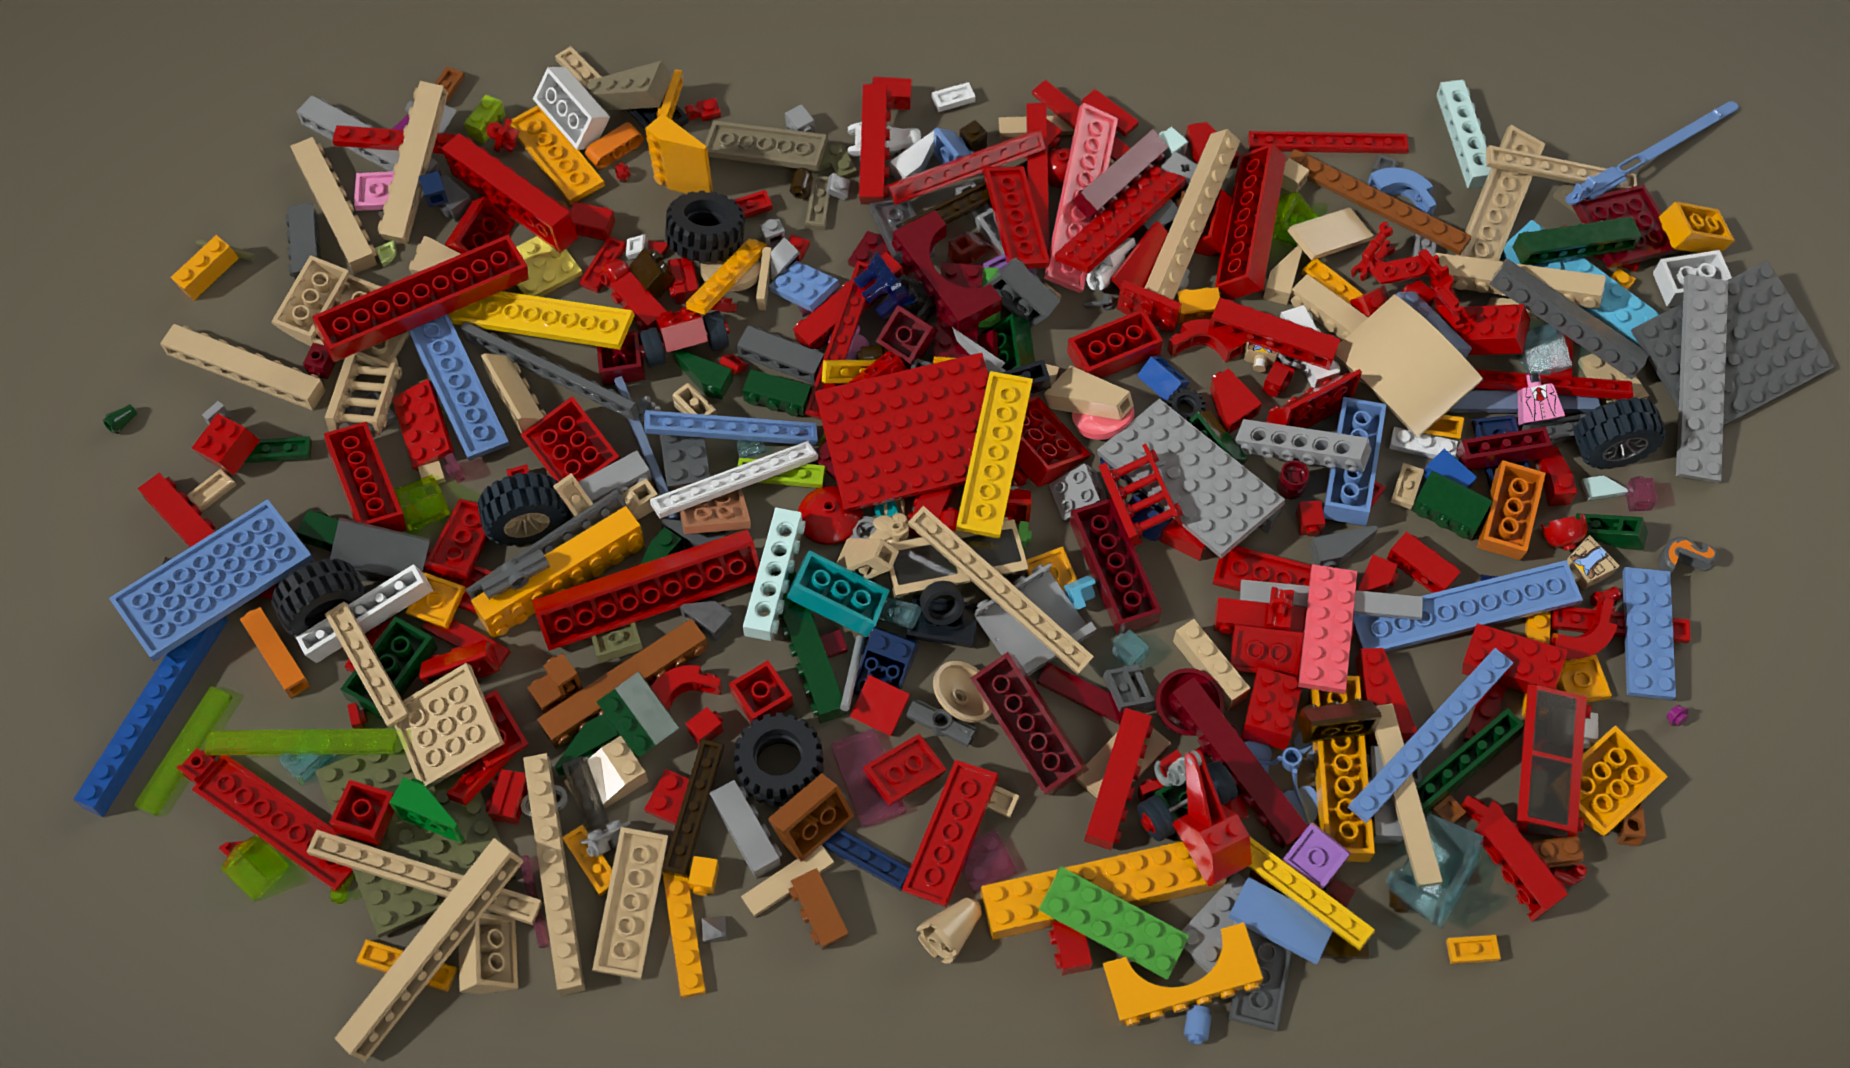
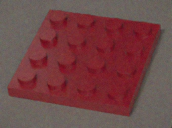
(1625, 203)

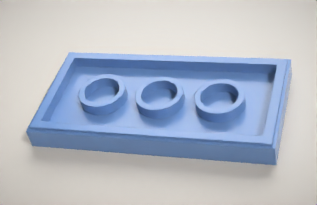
(1280, 920)

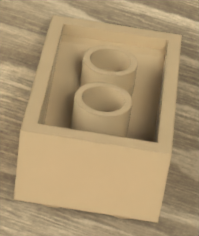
(615, 771)

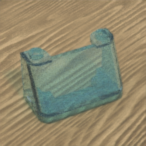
(1457, 858)

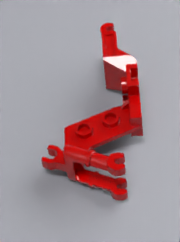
(1409, 268)

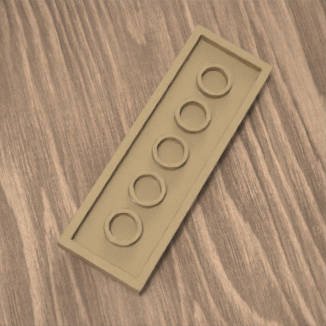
(630, 903)

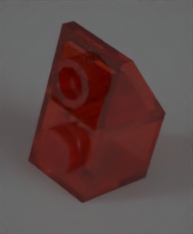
(968, 247)

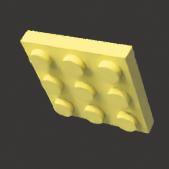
(546, 268)

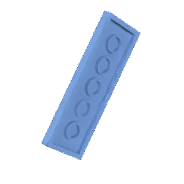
(1648, 633)

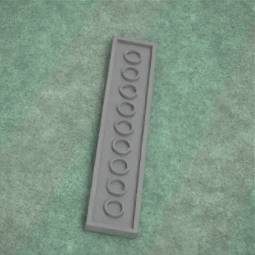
(1702, 379)

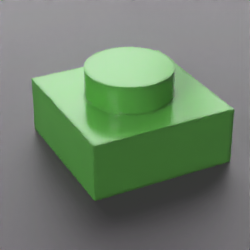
(1024, 534)

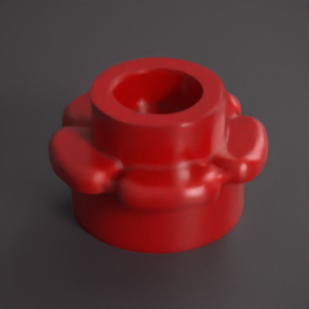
(622, 172)

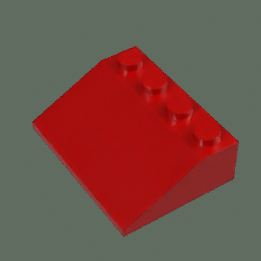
(1316, 403)
(569, 443)
(1047, 445)

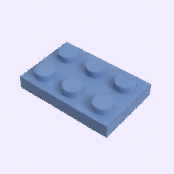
(804, 286)

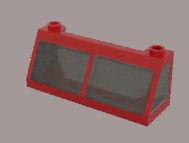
(1552, 763)

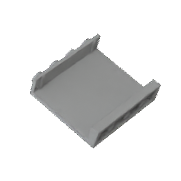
(1012, 637)

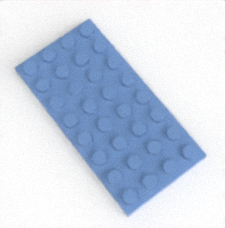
(210, 579)

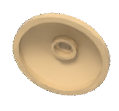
(958, 693)

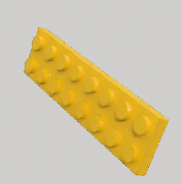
(994, 455)

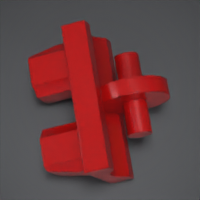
(504, 136)
(1280, 608)

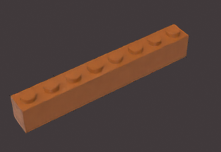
(661, 656)

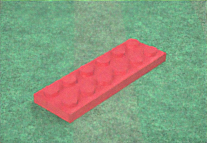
(1328, 629)

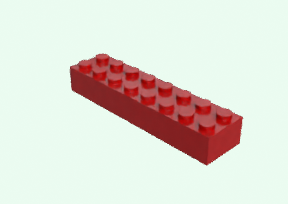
(510, 192)
(1251, 222)

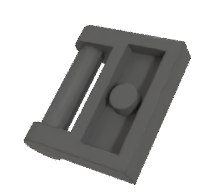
(1124, 691)

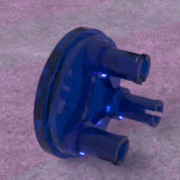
(886, 281)

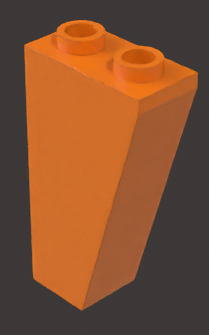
(275, 652)

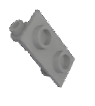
(598, 839)

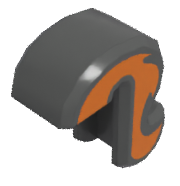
(1686, 552)

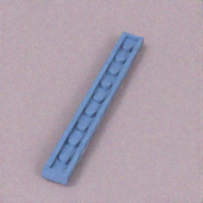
(1430, 735)

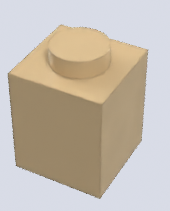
(1294, 176)

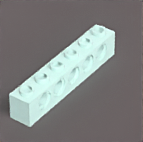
(1464, 131)
(764, 626)

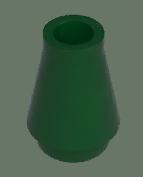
(119, 419)

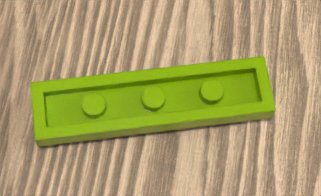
(803, 476)

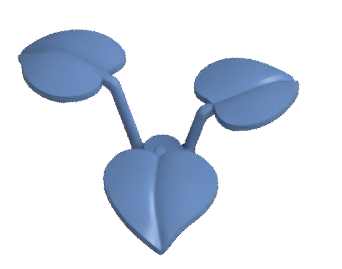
(1304, 798)

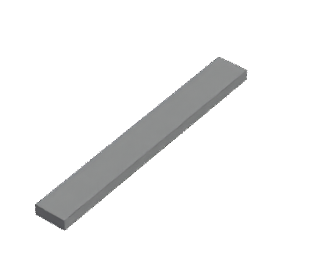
(1365, 602)

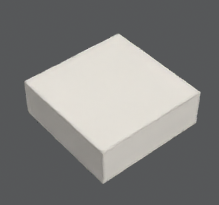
(635, 245)

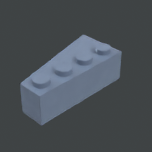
(1432, 317)

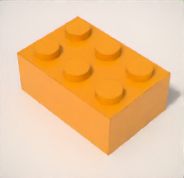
(1695, 228)

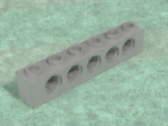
(1303, 445)

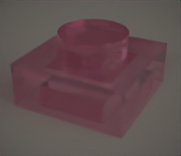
(453, 468)

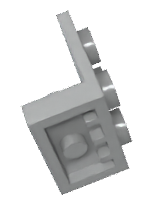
(1077, 490)

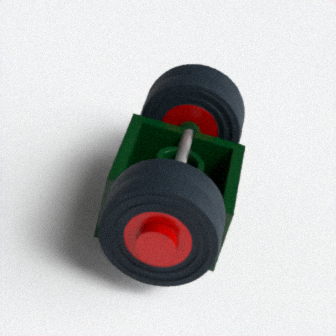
(1171, 802)

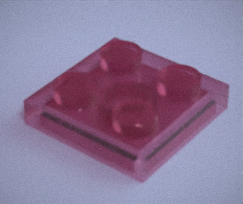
(988, 861)

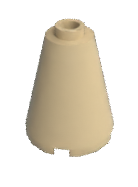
(949, 929)

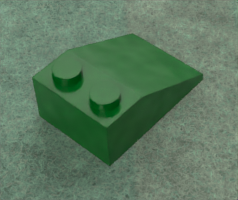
(420, 808)

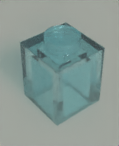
(1130, 648)

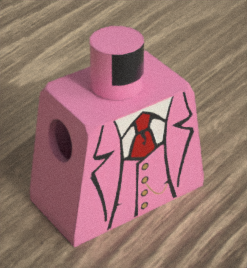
(1538, 402)

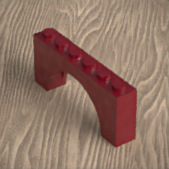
(960, 304)

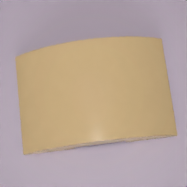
(319, 289)
(1408, 364)

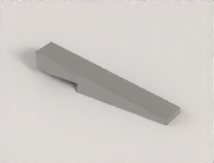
(985, 221)

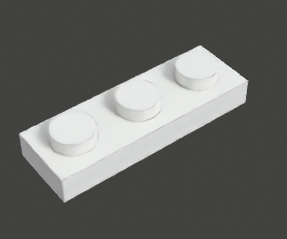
(1425, 445)

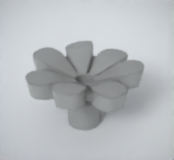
(1286, 360)
(646, 404)

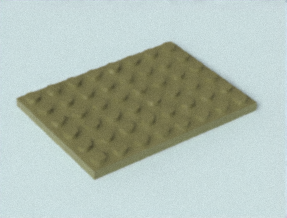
(389, 902)

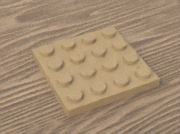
(447, 726)

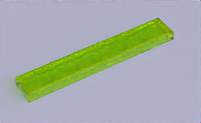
(190, 738)

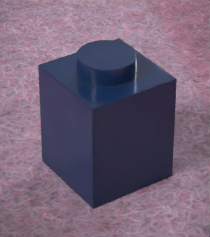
(433, 189)

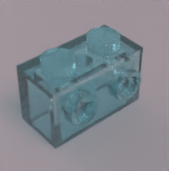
(303, 766)

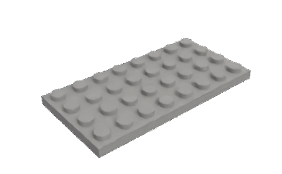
(1215, 492)

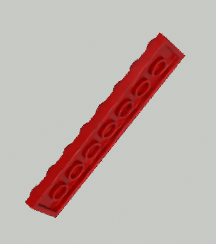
(1120, 219)
(270, 816)

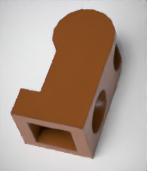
(1632, 828)

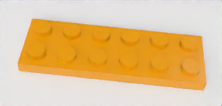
(556, 155)

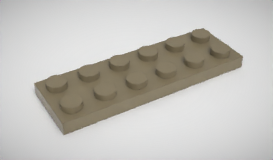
(765, 145)

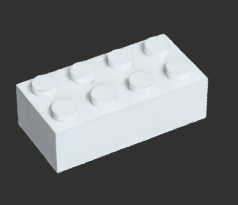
(571, 107)

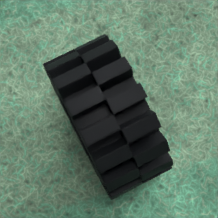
(1186, 397)

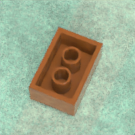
(811, 817)

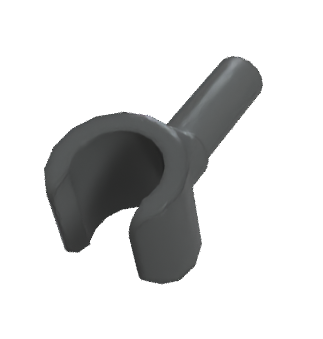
(1106, 303)

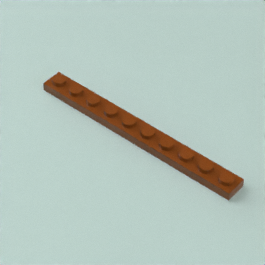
(1382, 204)

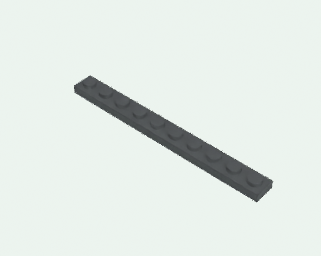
(550, 371)

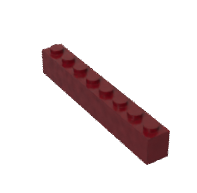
(1227, 747)

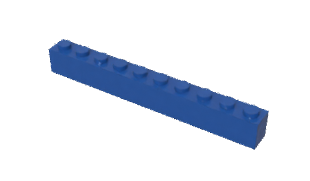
(144, 721)

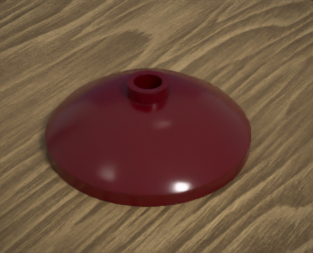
(1174, 680)

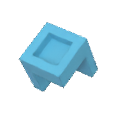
(1080, 591)

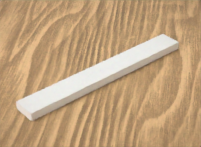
(733, 479)

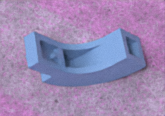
(1405, 183)

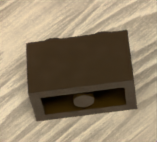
(652, 271)

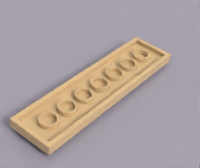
(1500, 201)

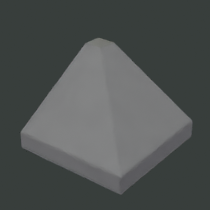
(714, 929)

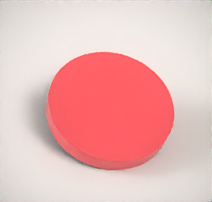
(1100, 427)

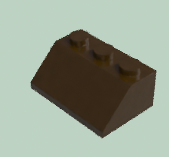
(1338, 720)

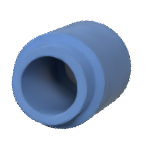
(1197, 1024)

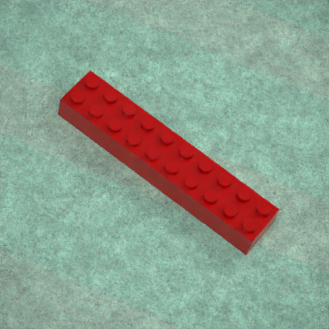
(420, 298)
(647, 589)

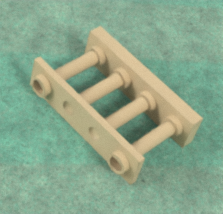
(347, 384)

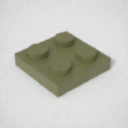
(617, 642)

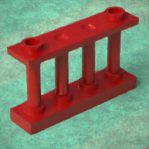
(1127, 511)

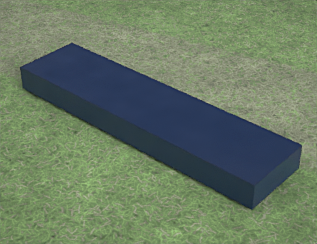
(868, 858)

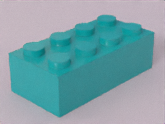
(838, 593)

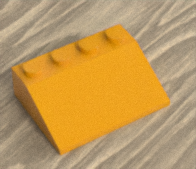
(678, 157)
(1615, 780)

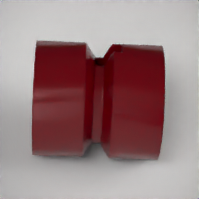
(1292, 480)

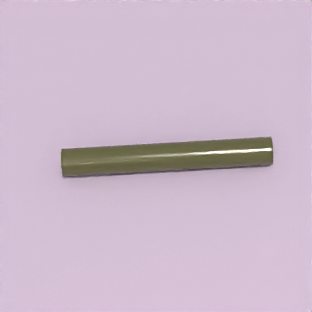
(240, 253)

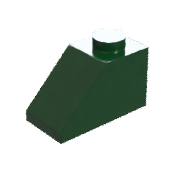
(663, 545)

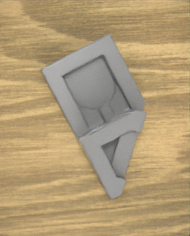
(781, 257)

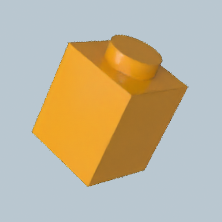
(703, 875)

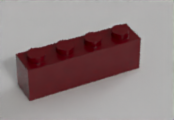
(1509, 447)

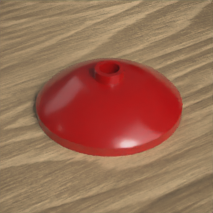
(827, 525)

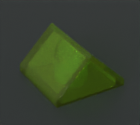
(254, 867)

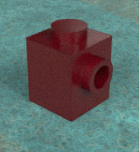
(318, 361)

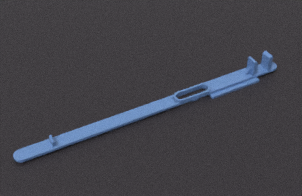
(1613, 176)

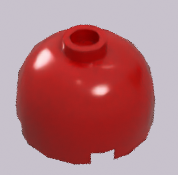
(1057, 166)
(1565, 532)

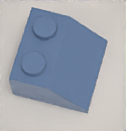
(948, 146)

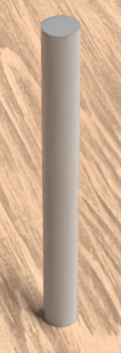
(852, 673)

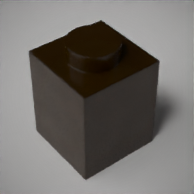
(974, 136)

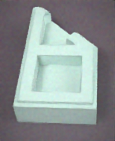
(1601, 487)

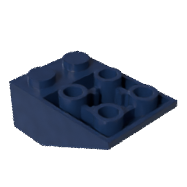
(886, 658)

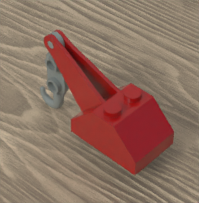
(1209, 830)

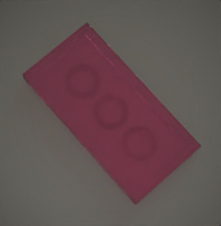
(851, 757)

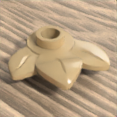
(890, 527)

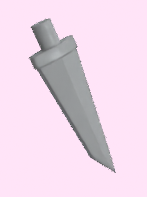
(992, 362)

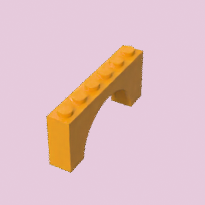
(1139, 999)

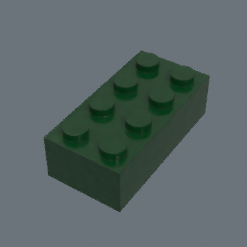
(401, 653)

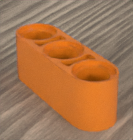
(614, 145)

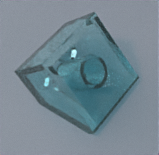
(1545, 351)

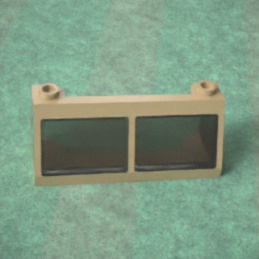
(921, 564)

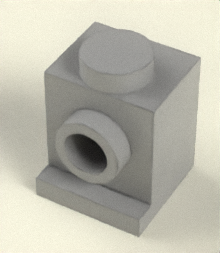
(772, 229)

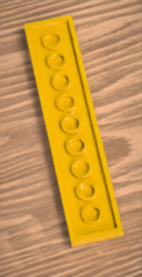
(548, 319)

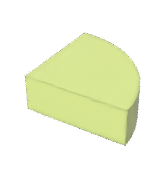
(386, 253)

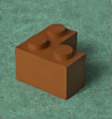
(557, 685)

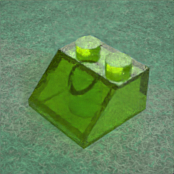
(1291, 211)
(422, 502)

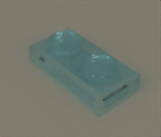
(900, 613)

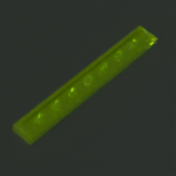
(300, 741)

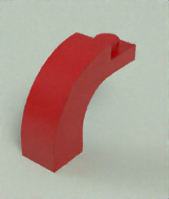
(1198, 333)
(1594, 638)
(683, 680)

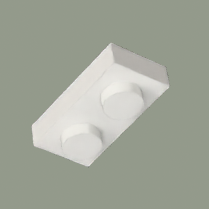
(953, 97)

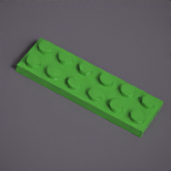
(1113, 922)

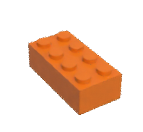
(1512, 511)

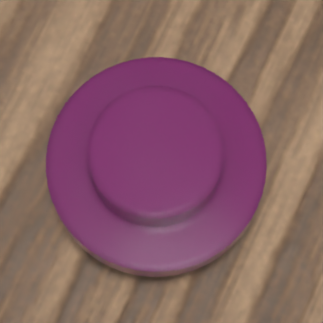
(1677, 715)

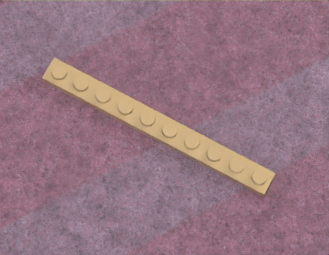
(1000, 590)
(414, 874)

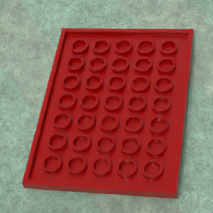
(903, 430)

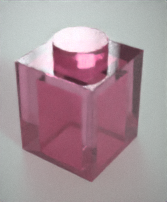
(1641, 494)

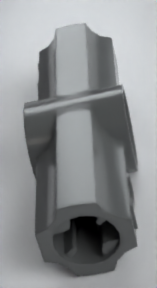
(514, 574)
(954, 729)

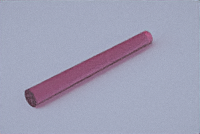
(531, 891)

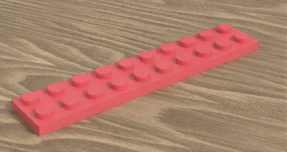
(1086, 162)

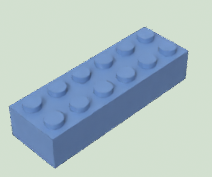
(1347, 491)

